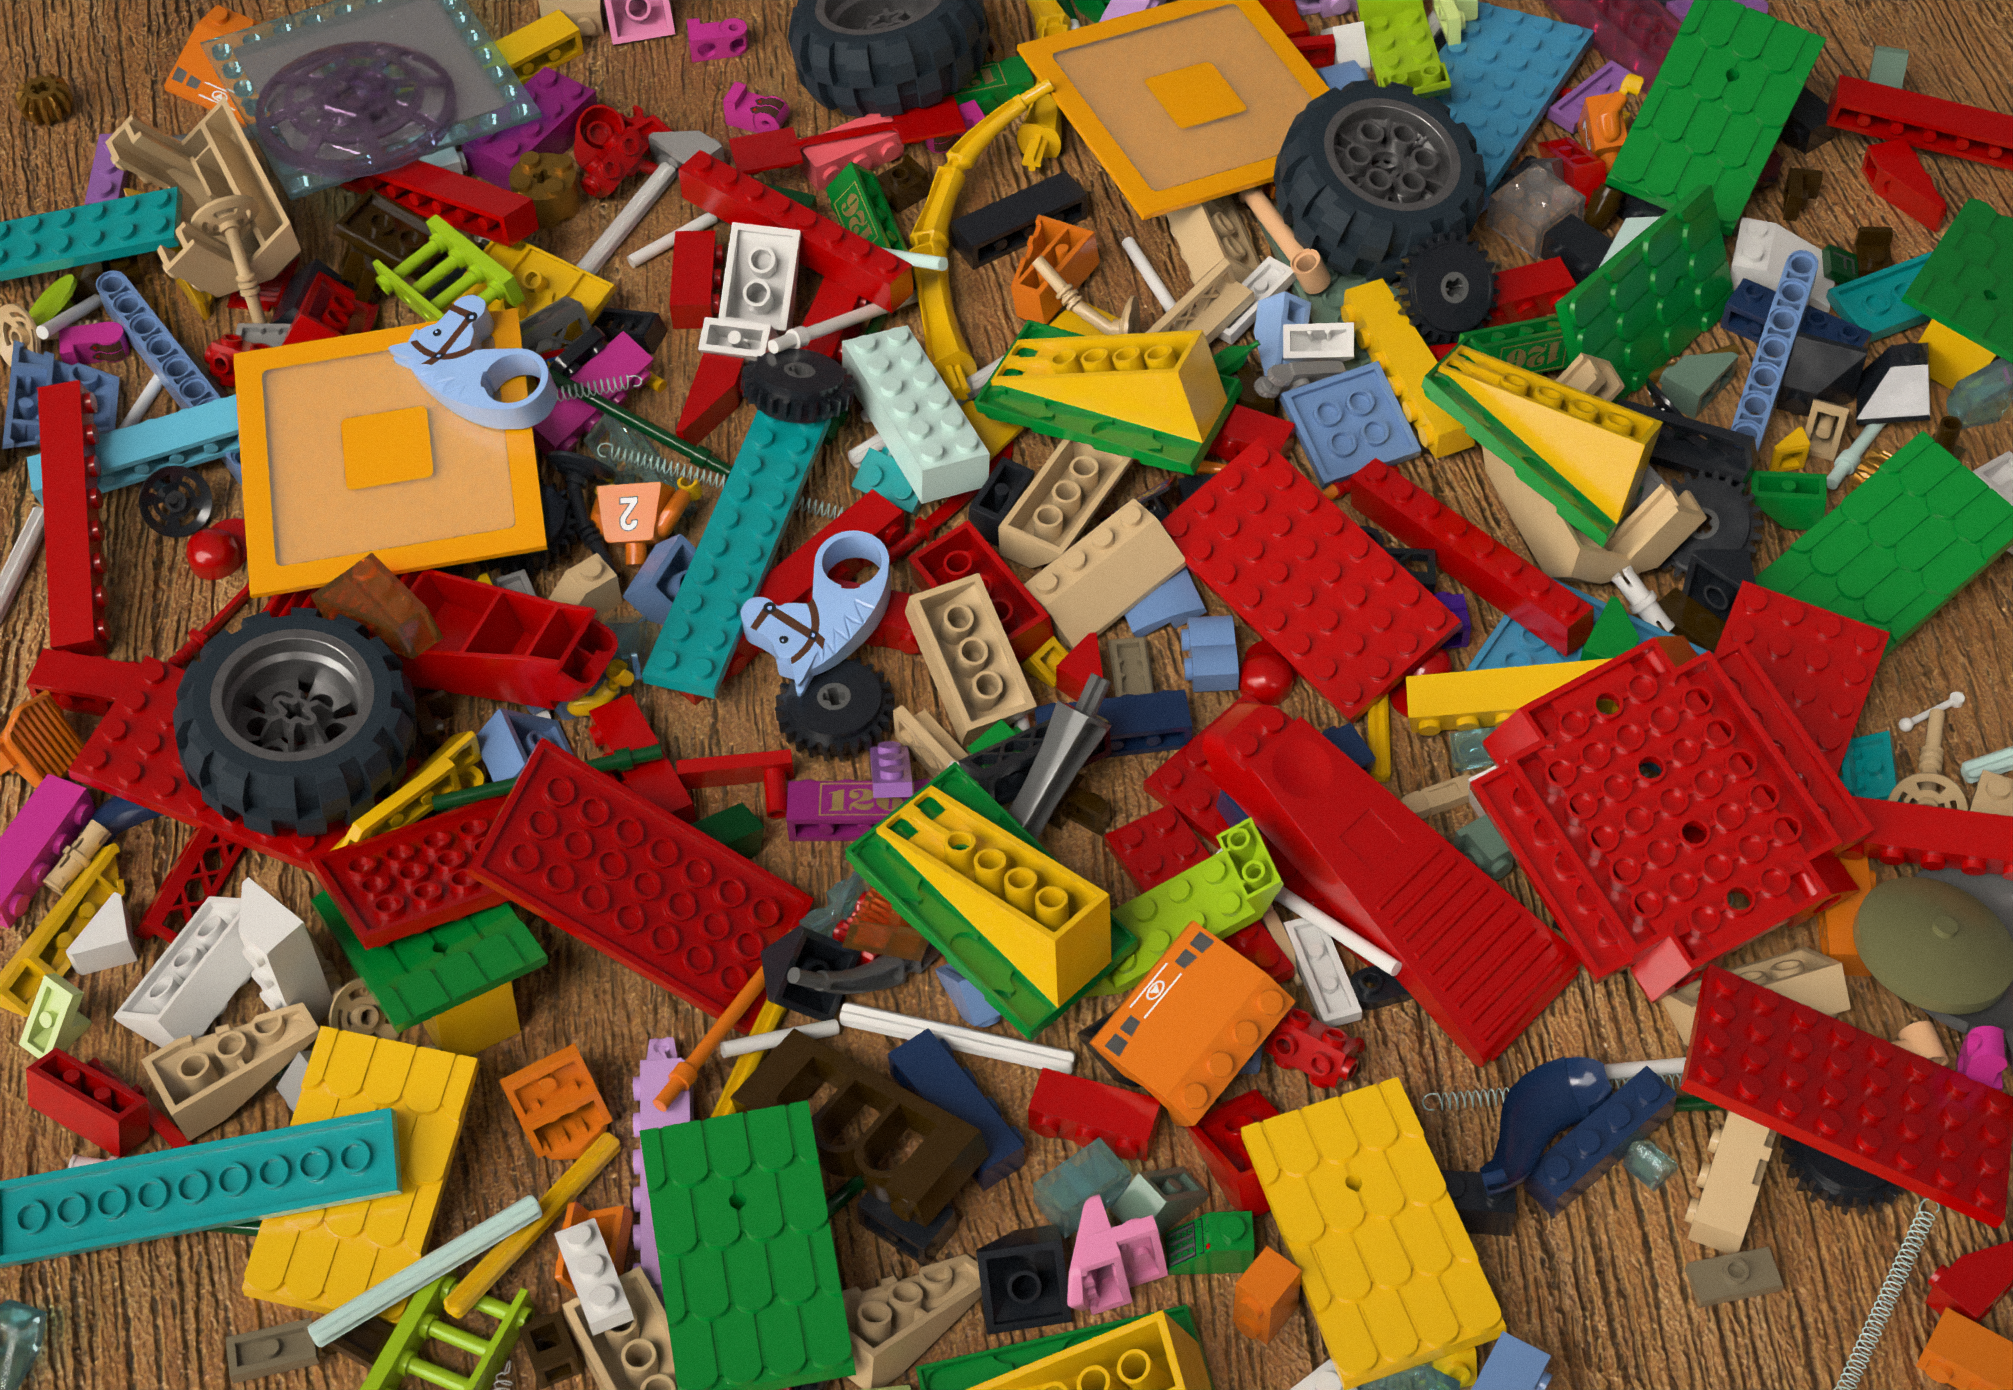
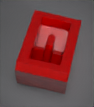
(1078, 665)

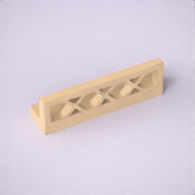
(1215, 307)
(928, 741)

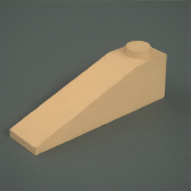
(217, 1073)
(906, 1316)

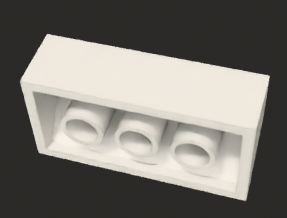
(281, 954)
(191, 977)

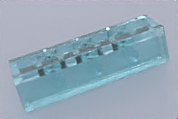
(629, 438)

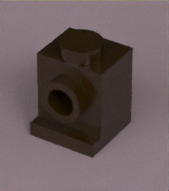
(904, 184)
(550, 1364)

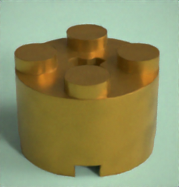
(550, 183)

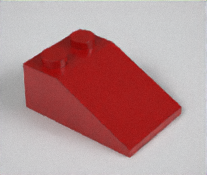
(329, 313)
(1224, 1152)

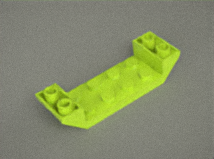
(1403, 46)
(1217, 894)

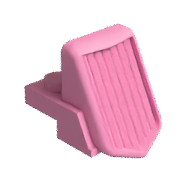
(1112, 1259)

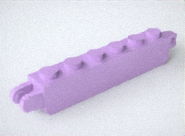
(652, 1079)

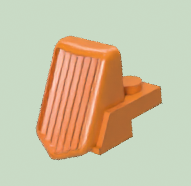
(38, 741)
(558, 1105)

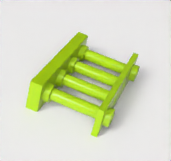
(461, 254)
(422, 1322)

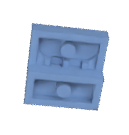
(1167, 604)

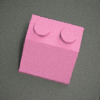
(638, 19)

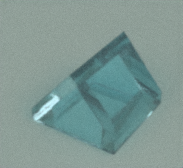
(1649, 1164)

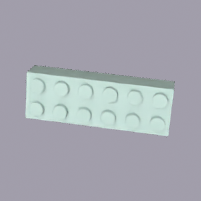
(916, 414)

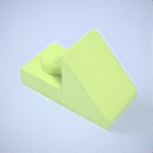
(1453, 17)
(54, 1017)

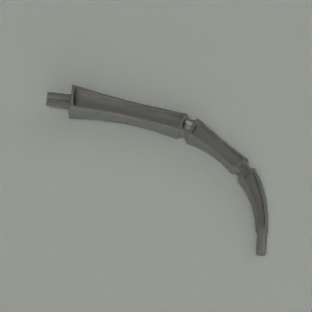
(1065, 748)

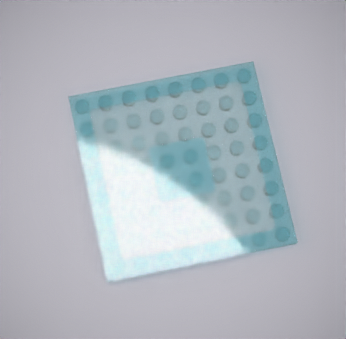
(445, 30)

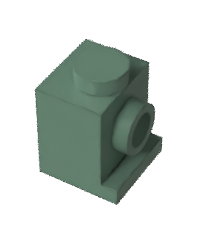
(1484, 847)

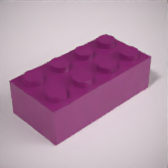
(560, 105)

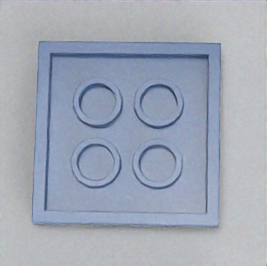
(1349, 423)

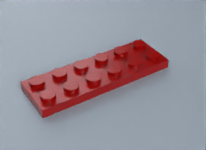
(1165, 846)

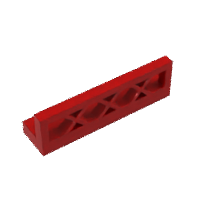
(181, 874)

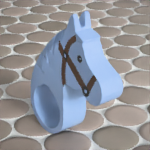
(464, 375)
(836, 620)

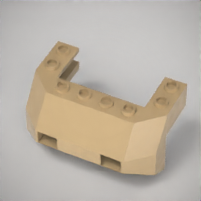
(207, 166)
(1563, 550)

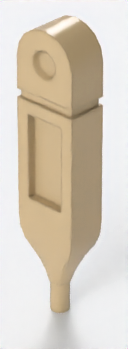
(1438, 797)
(1275, 928)

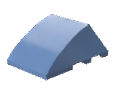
(38, 370)

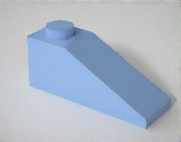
(1270, 317)

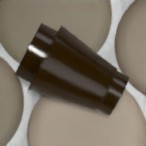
(1602, 206)

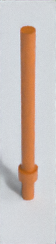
(685, 1072)

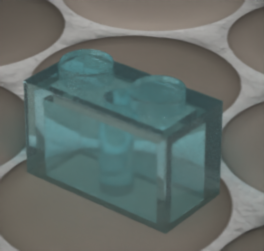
(1085, 1174)

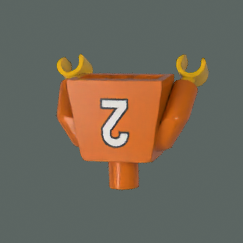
(1604, 123)
(641, 514)

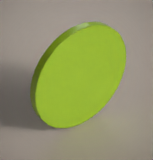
(54, 300)

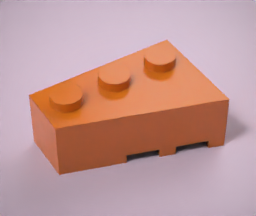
(1068, 250)

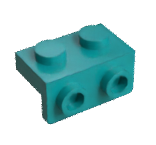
(884, 475)
(1870, 766)

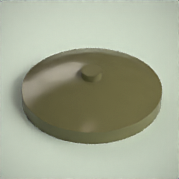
(1934, 945)

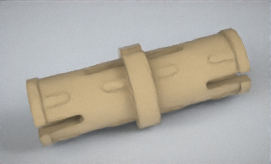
(76, 857)

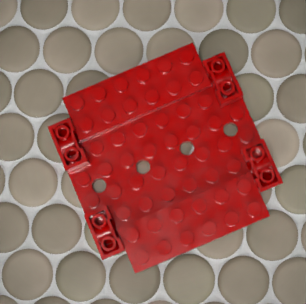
(1611, 842)

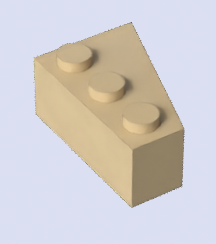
(1730, 1183)

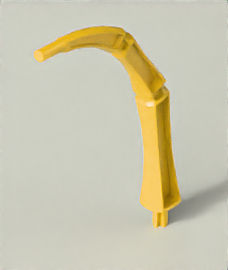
(1042, 126)
(931, 236)

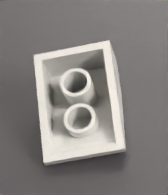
(1762, 254)
(761, 276)

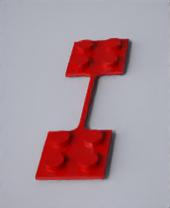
(783, 149)

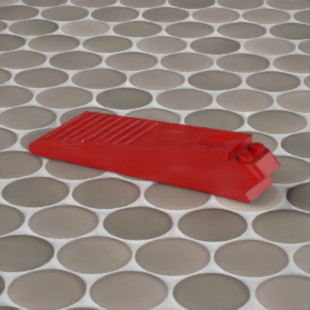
(497, 641)
(1461, 938)

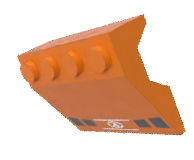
(193, 74)
(1192, 1023)

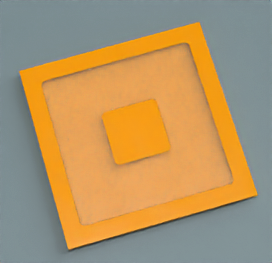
(1179, 97)
(363, 461)

